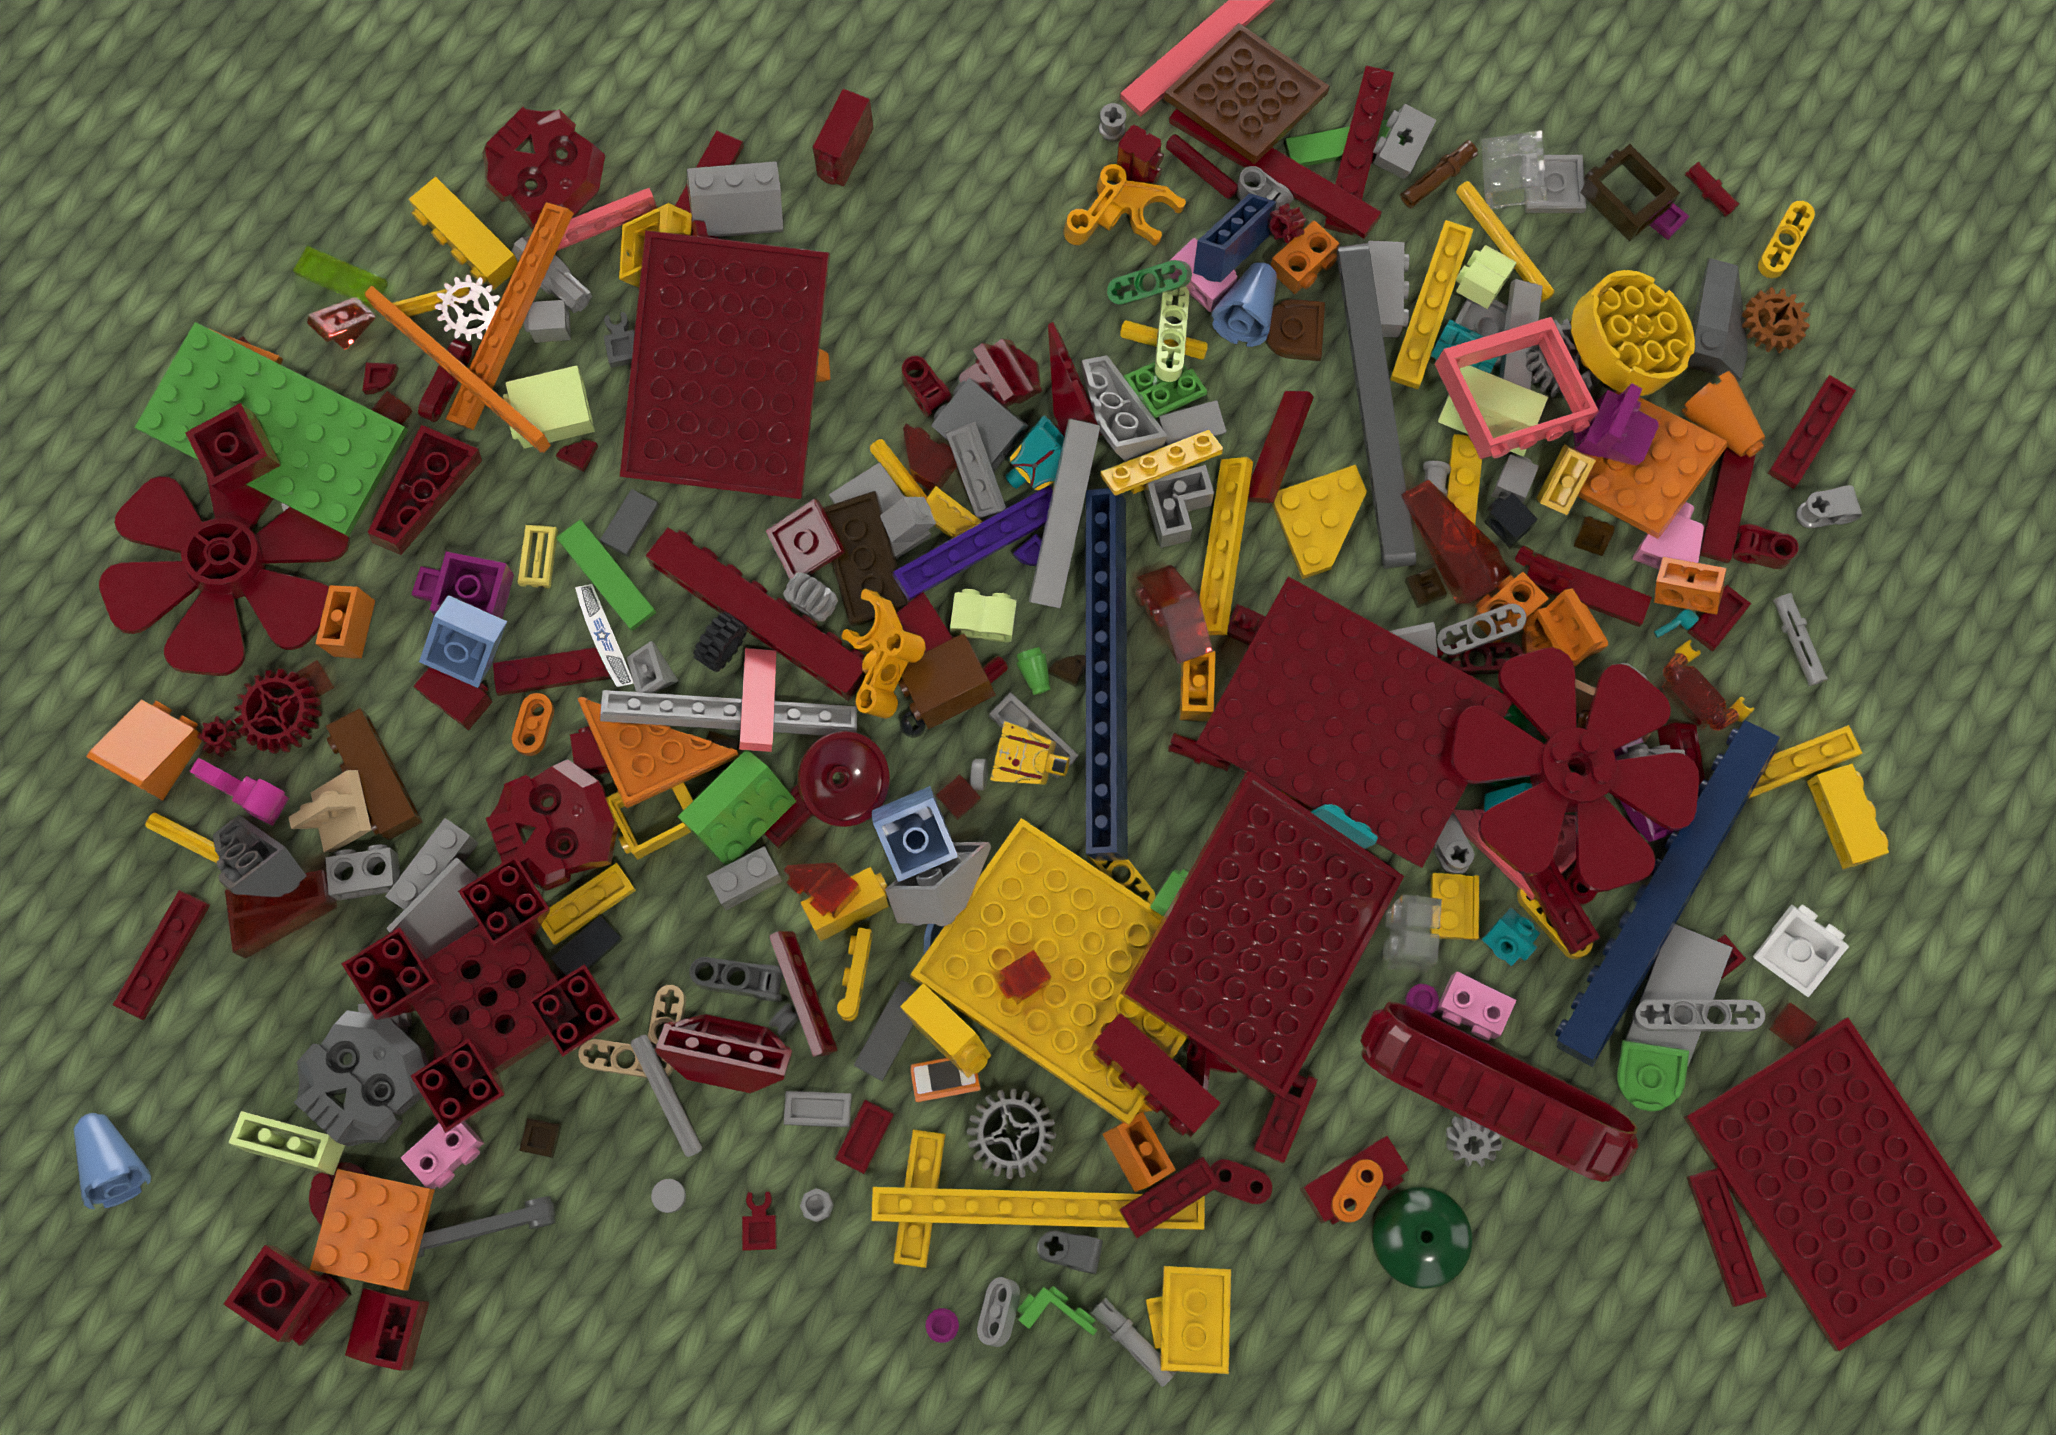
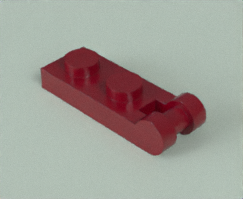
(1284, 1120)

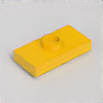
(949, 514)

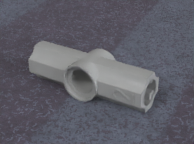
(559, 281)

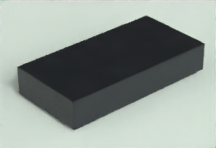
(587, 946)

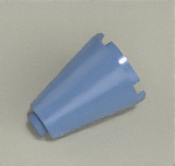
(1247, 307)
(106, 1163)

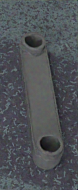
(537, 1214)

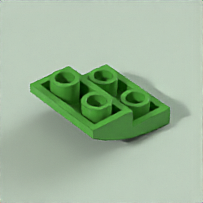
(1165, 396)

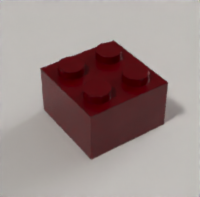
(232, 449)
(276, 1293)

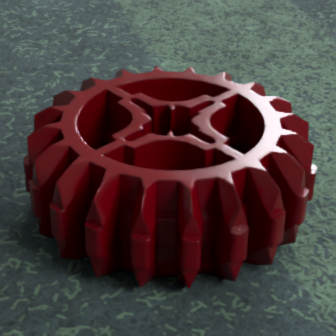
(254, 720)

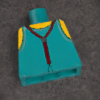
(1037, 456)

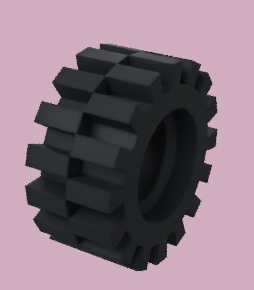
(720, 642)

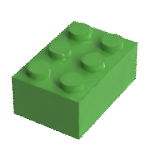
(737, 808)

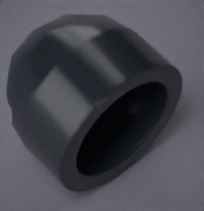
(906, 726)

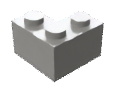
(1172, 498)

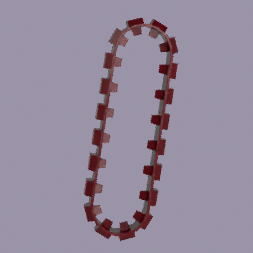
(1499, 1092)

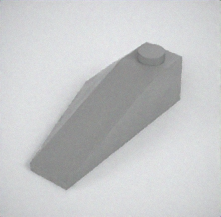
(1119, 411)

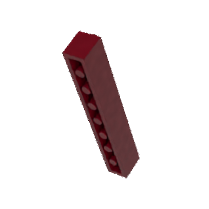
(765, 618)

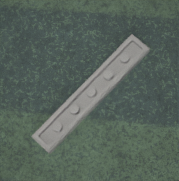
(1064, 513)

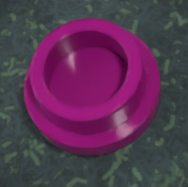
(942, 1325)

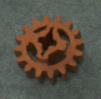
(1762, 313)

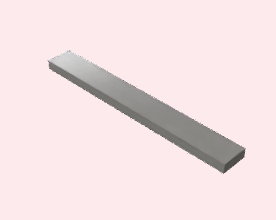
(722, 713)

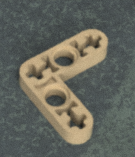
(636, 1069)

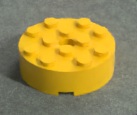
(1632, 332)

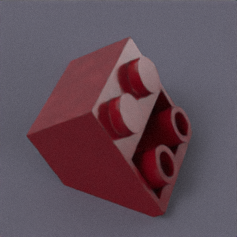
(387, 1329)

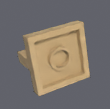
(336, 811)

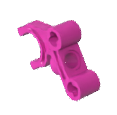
(254, 796)

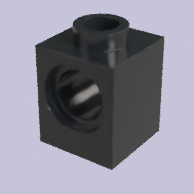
(1510, 519)

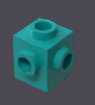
(1512, 937)

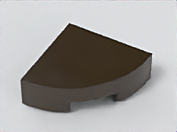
(1069, 669)

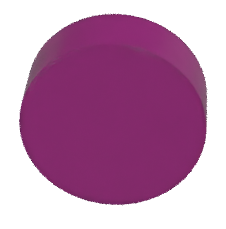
(1422, 998)

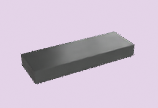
(887, 1035)

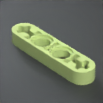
(1172, 331)

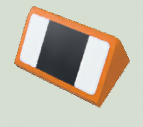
(940, 1079)

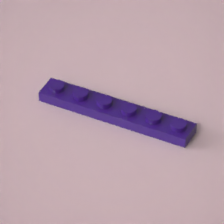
(974, 544)

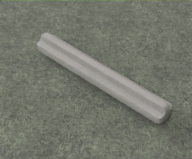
(666, 1095)

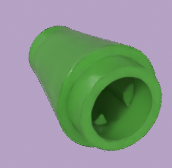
(1034, 670)

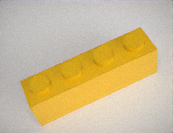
(463, 232)

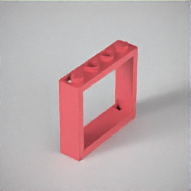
(1561, 364)

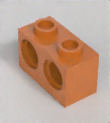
(1300, 254)
(1522, 583)
(1690, 585)

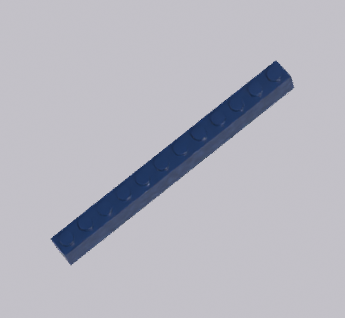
(1106, 677)
(1666, 895)

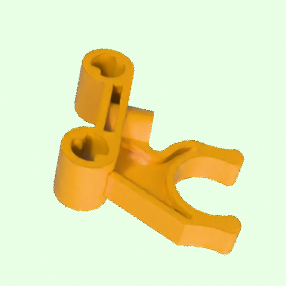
(1116, 200)
(888, 655)

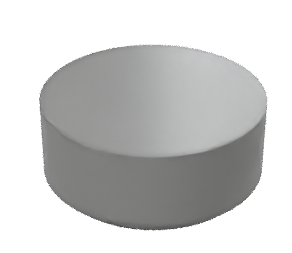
(979, 774)
(668, 1195)

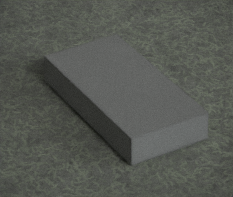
(629, 523)

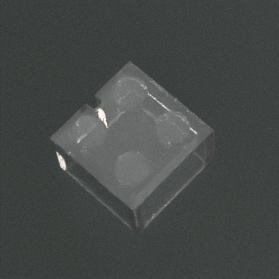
(1514, 169)
(1410, 940)

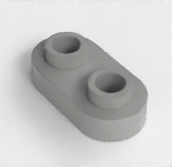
(998, 1312)

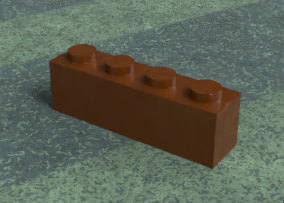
(382, 787)

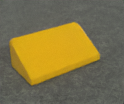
(1565, 479)

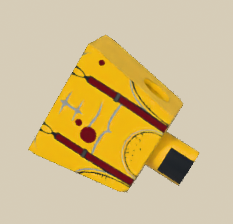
(1026, 757)

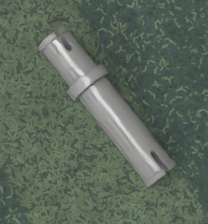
(1785, 605)
(1129, 1338)

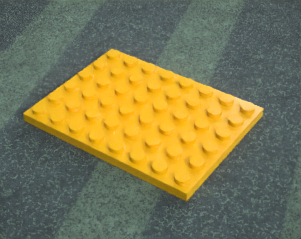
(1087, 938)

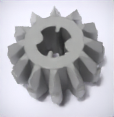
(810, 597)
(1464, 1147)

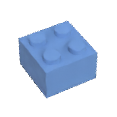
(462, 641)

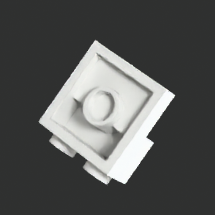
(1801, 949)

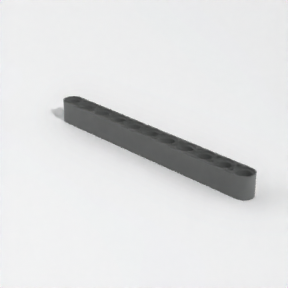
(1376, 405)

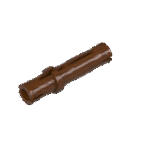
(1447, 167)

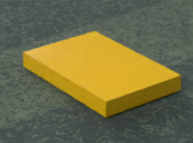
(1195, 1320)

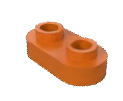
(531, 725)
(1357, 1190)

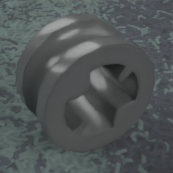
(784, 1019)

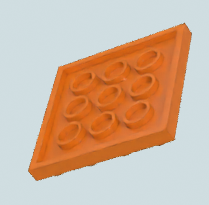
(1661, 484)

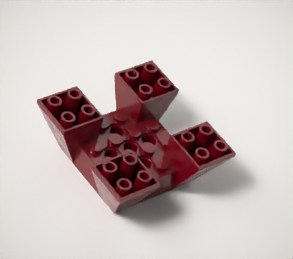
(400, 980)

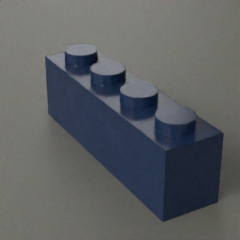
(1233, 238)

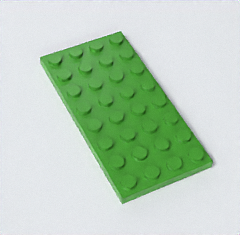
(325, 443)

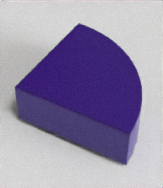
(1029, 551)

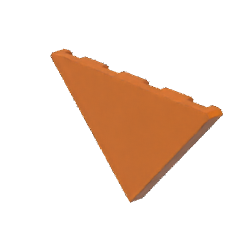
(650, 756)

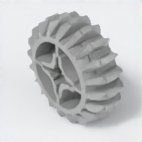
(1542, 370)
(1004, 1107)

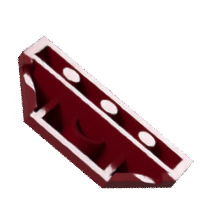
(724, 1052)

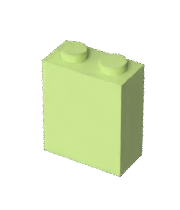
(552, 403)

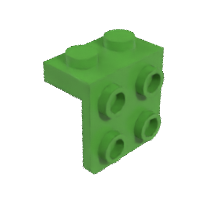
(1034, 1306)

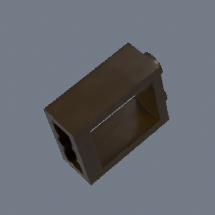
(1612, 208)

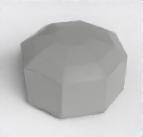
(816, 1205)

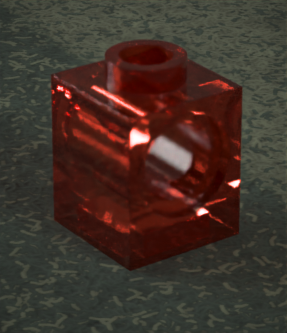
(1023, 977)

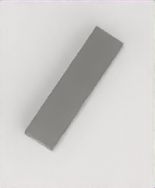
(1522, 309)

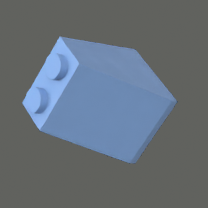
(914, 834)

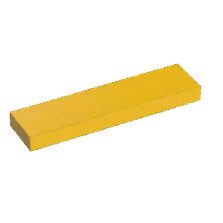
(1808, 759)
(922, 1172)

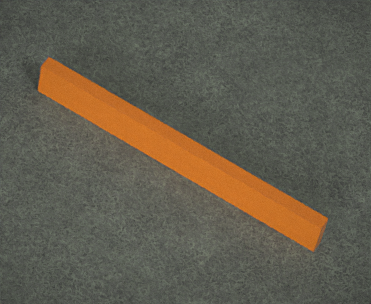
(512, 311)
(457, 370)

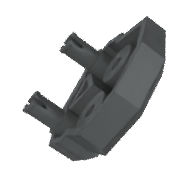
(380, 1057)

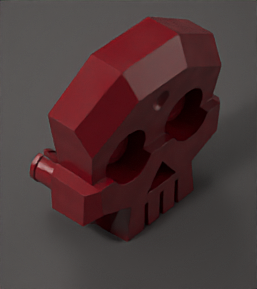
(559, 181)
(577, 815)

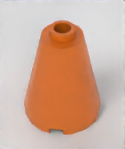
(1726, 414)

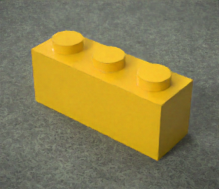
(1848, 816)

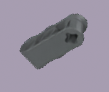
(754, 986)

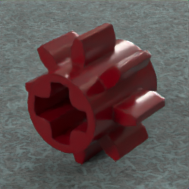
(1287, 223)
(224, 742)

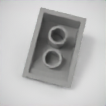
(941, 891)

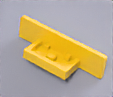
(1161, 462)

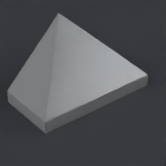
(650, 669)

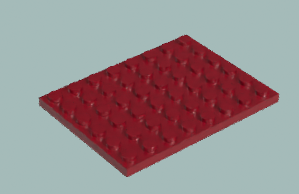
(724, 364)
(1348, 719)
(1263, 935)
(1842, 1184)

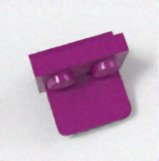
(1618, 428)

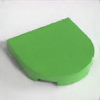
(1651, 1074)

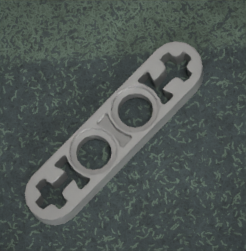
(1698, 1012)

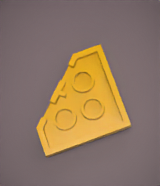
(1318, 517)

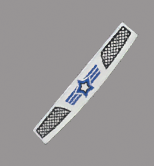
(603, 635)

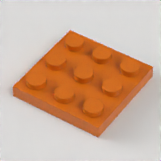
(372, 1229)

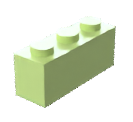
(286, 1143)

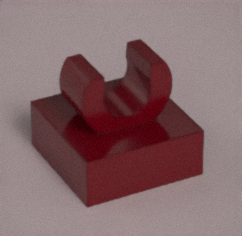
(1244, 624)

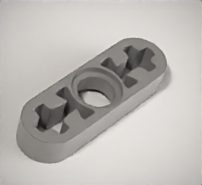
(1501, 614)

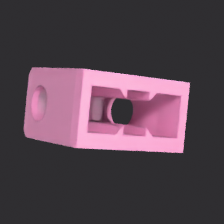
(1679, 541)

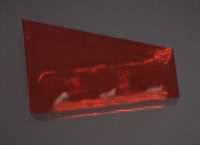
(1175, 612)
(266, 919)

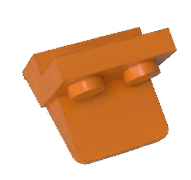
(1565, 626)

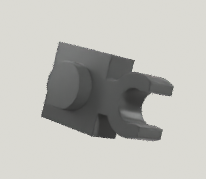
(620, 342)

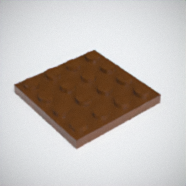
(1246, 93)

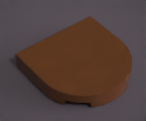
(1297, 329)

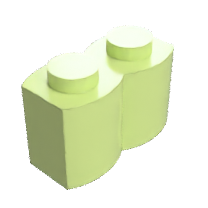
(1484, 276)
(983, 615)

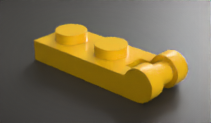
(855, 976)

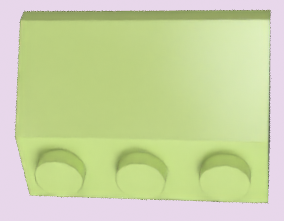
(1501, 402)

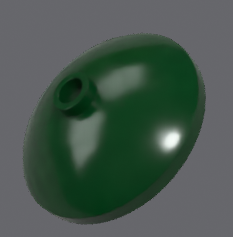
(1399, 1243)

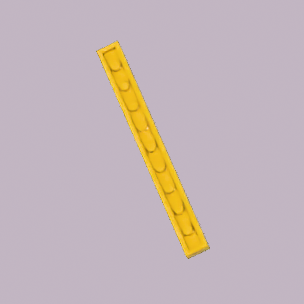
(1016, 1208)

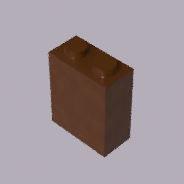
(945, 682)

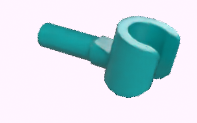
(1685, 618)

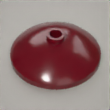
(861, 783)

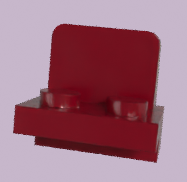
(1005, 372)

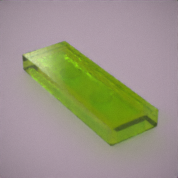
(337, 275)

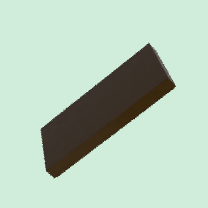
(867, 556)

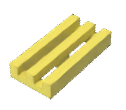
(536, 581)

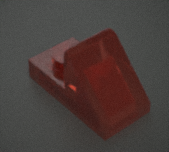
(342, 321)

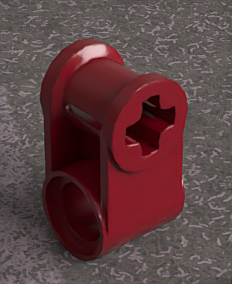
(926, 390)
(1759, 544)

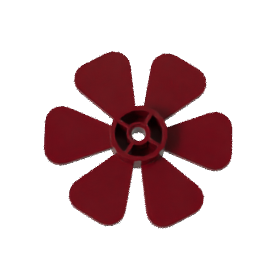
(210, 632)
(1529, 824)

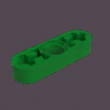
(1138, 276)

